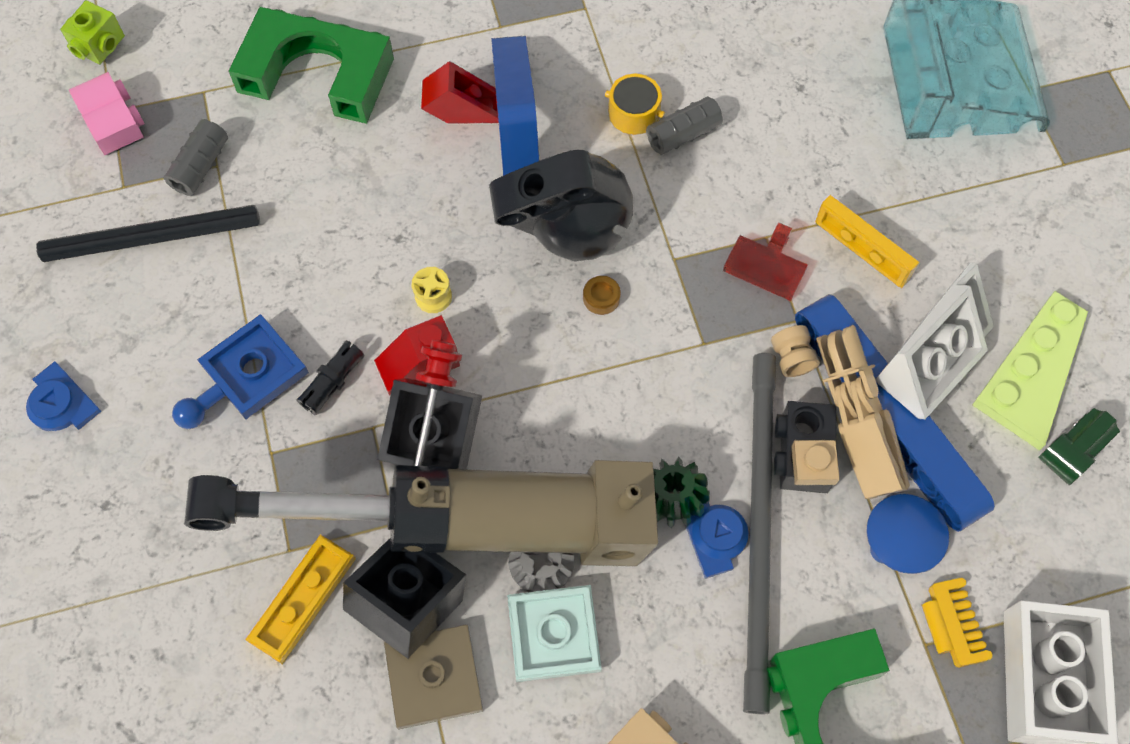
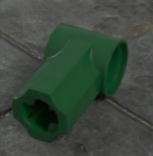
(1075, 451)

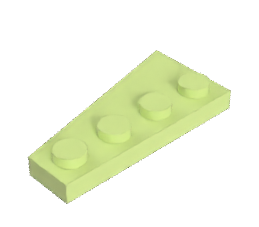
(1034, 373)

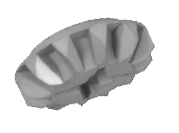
(547, 578)

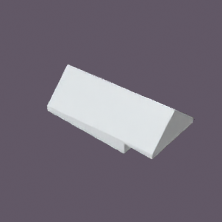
(941, 347)

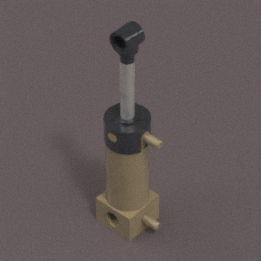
(439, 509)

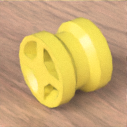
(427, 281)

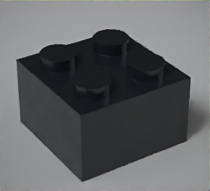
(403, 595)

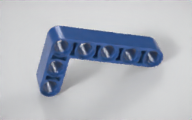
(515, 103)

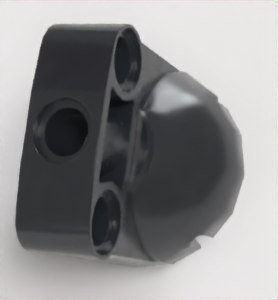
(566, 203)

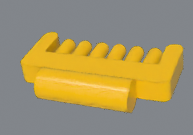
(946, 625)

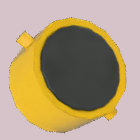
(634, 103)

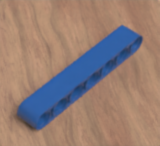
(924, 448)

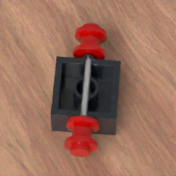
(430, 421)

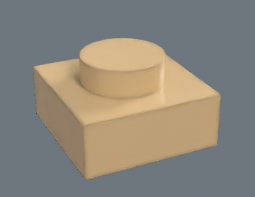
(815, 462)

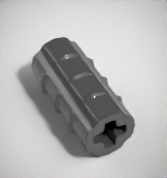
(684, 125)
(196, 157)

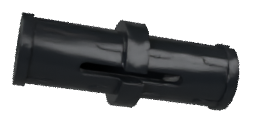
(330, 377)

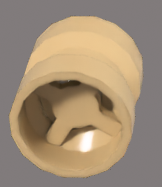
(795, 351)

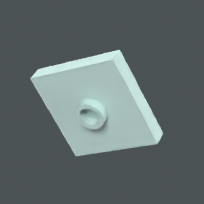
(554, 633)

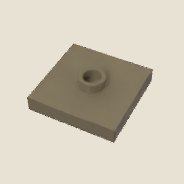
(436, 680)

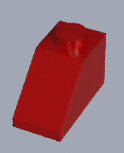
(458, 96)
(404, 354)

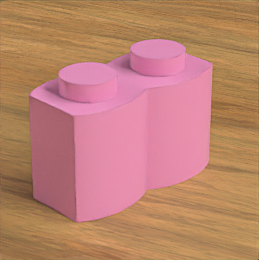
(106, 113)

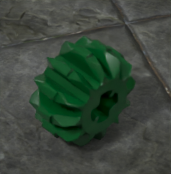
(691, 492)

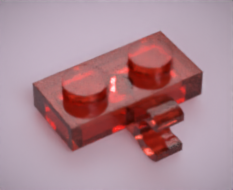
(767, 265)

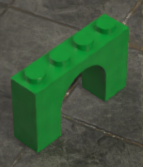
(281, 37)
(813, 671)

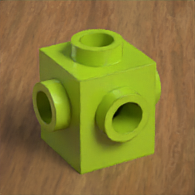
(92, 32)

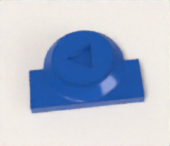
(58, 401)
(718, 538)

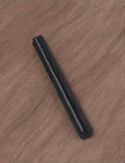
(147, 233)

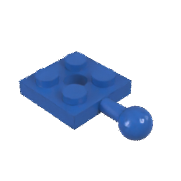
(244, 390)

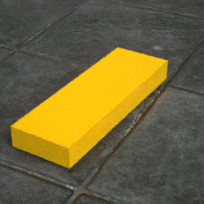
(866, 241)
(300, 599)

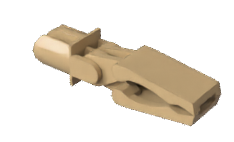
(865, 426)

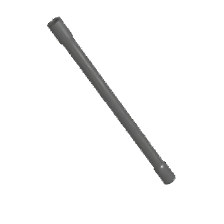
(756, 674)

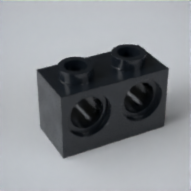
(823, 424)

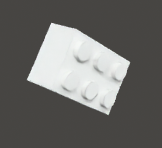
(1059, 675)

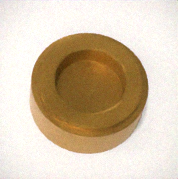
(601, 295)

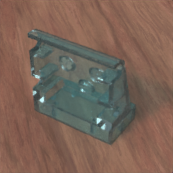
(962, 67)

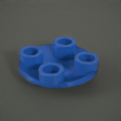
(907, 534)

